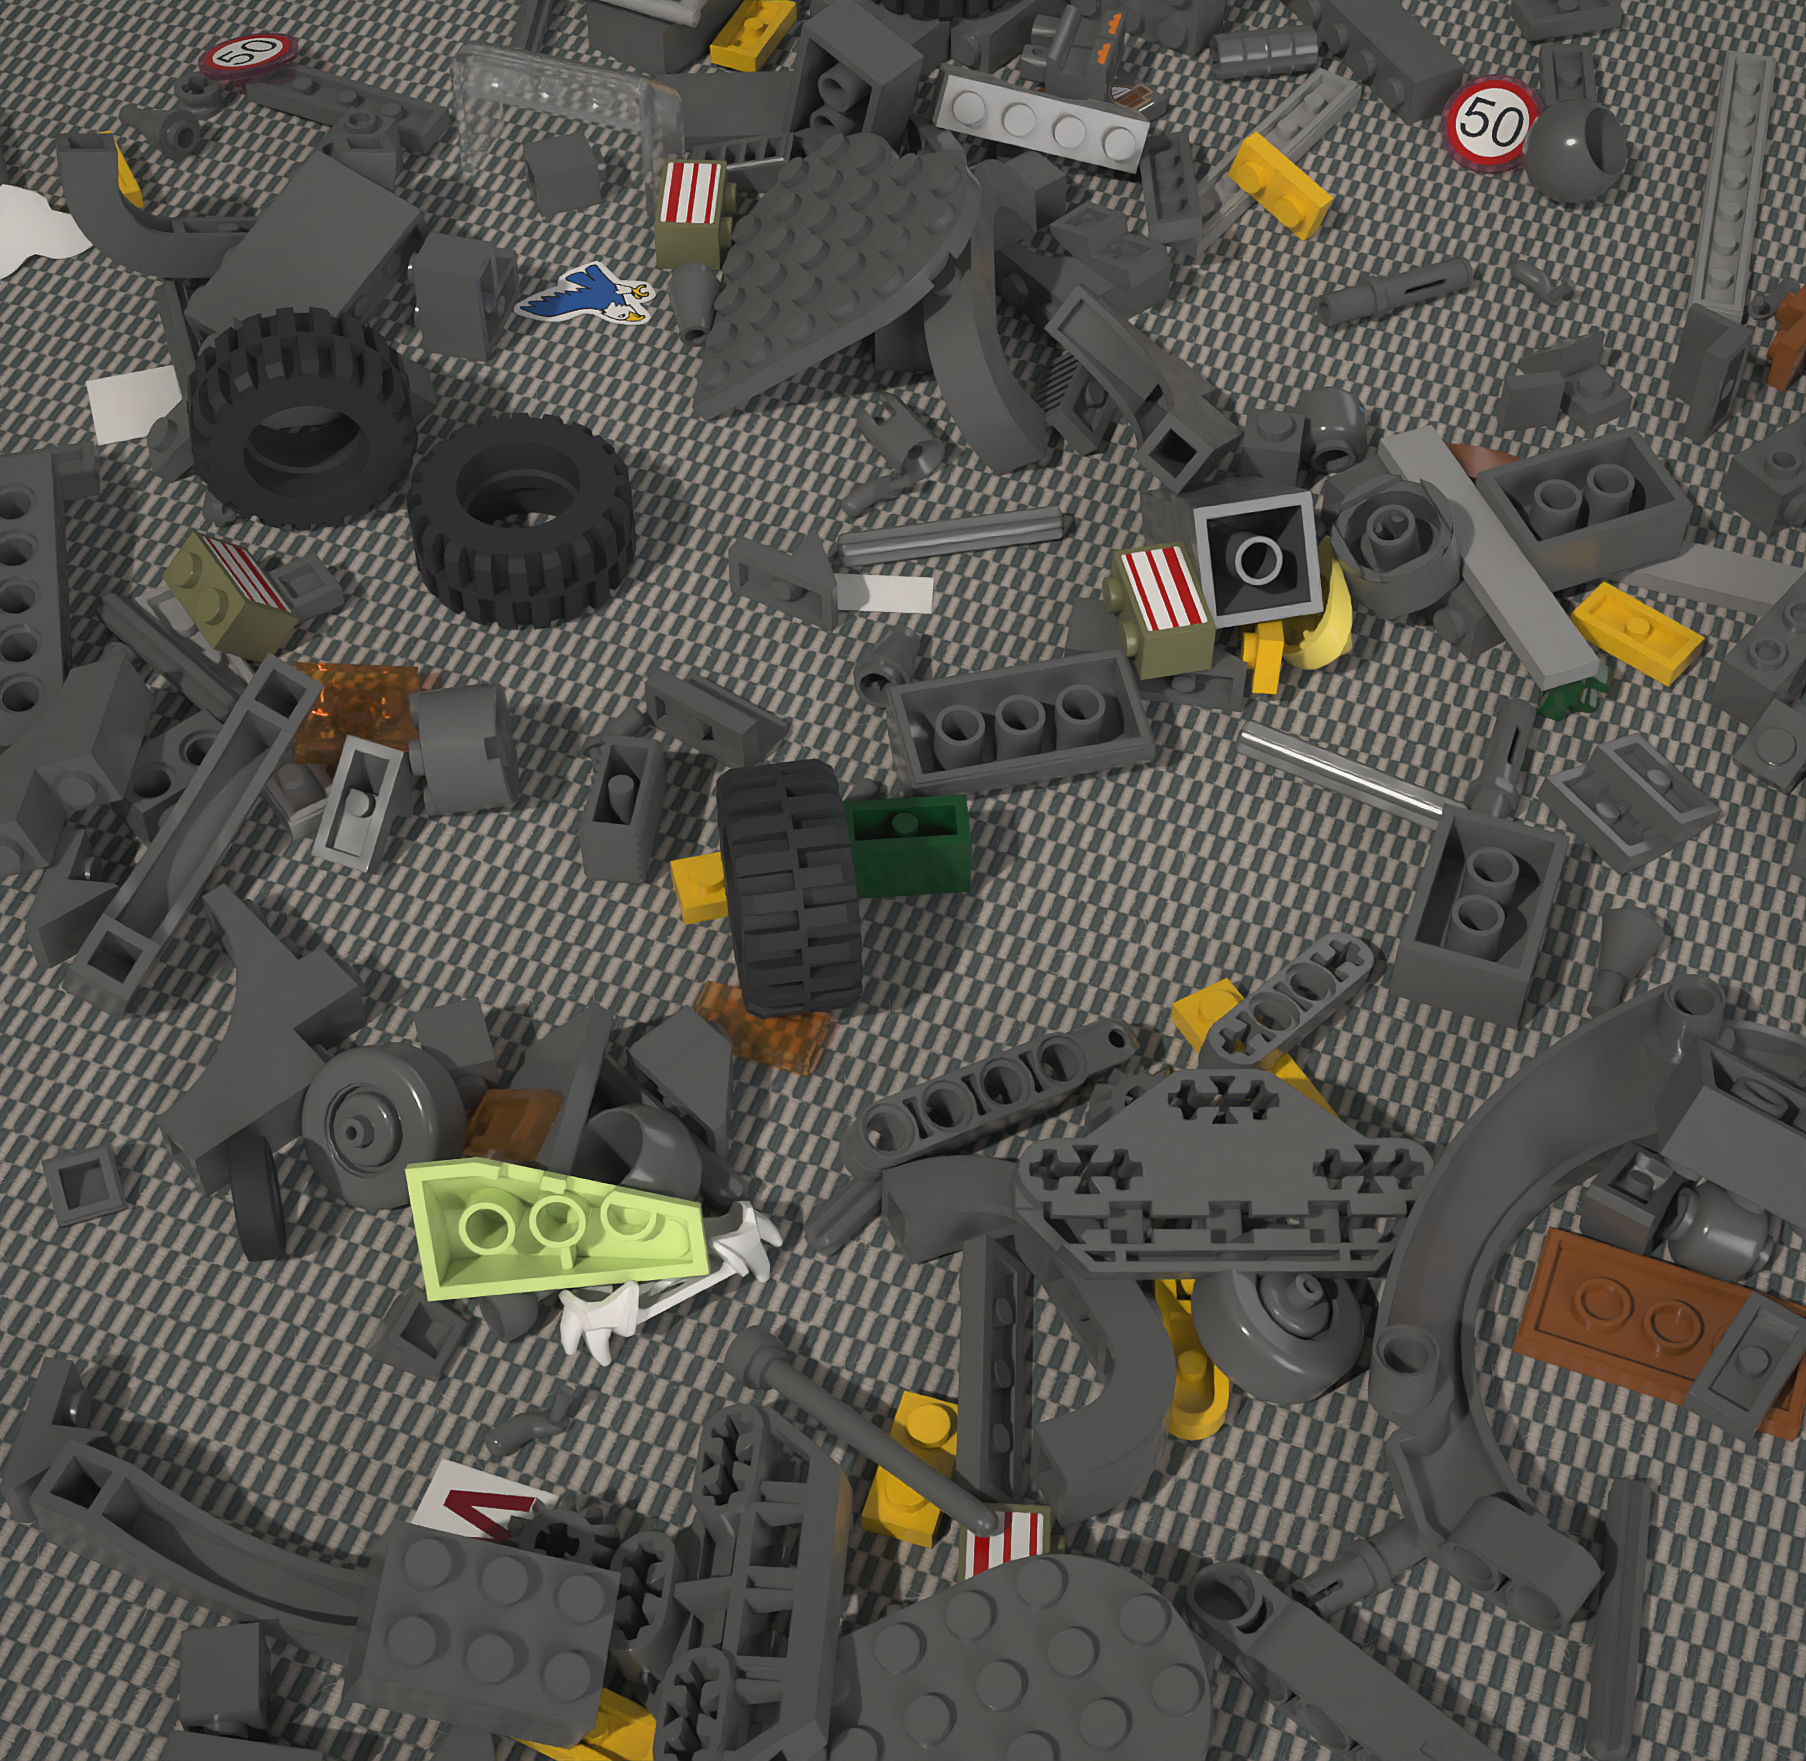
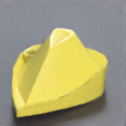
(1323, 636)

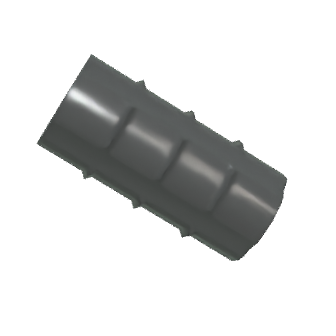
(1263, 52)

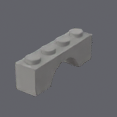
(1021, 117)

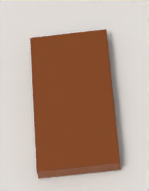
(1638, 1323)

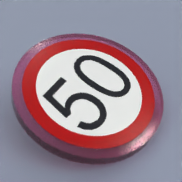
(248, 57)
(1488, 122)

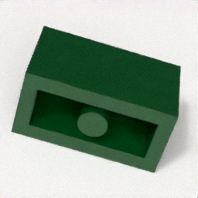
(910, 845)

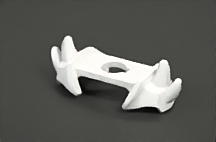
(732, 1248)

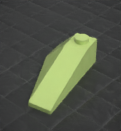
(527, 1229)

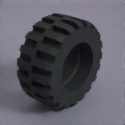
(293, 364)
(533, 570)
(790, 888)

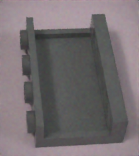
(319, 245)

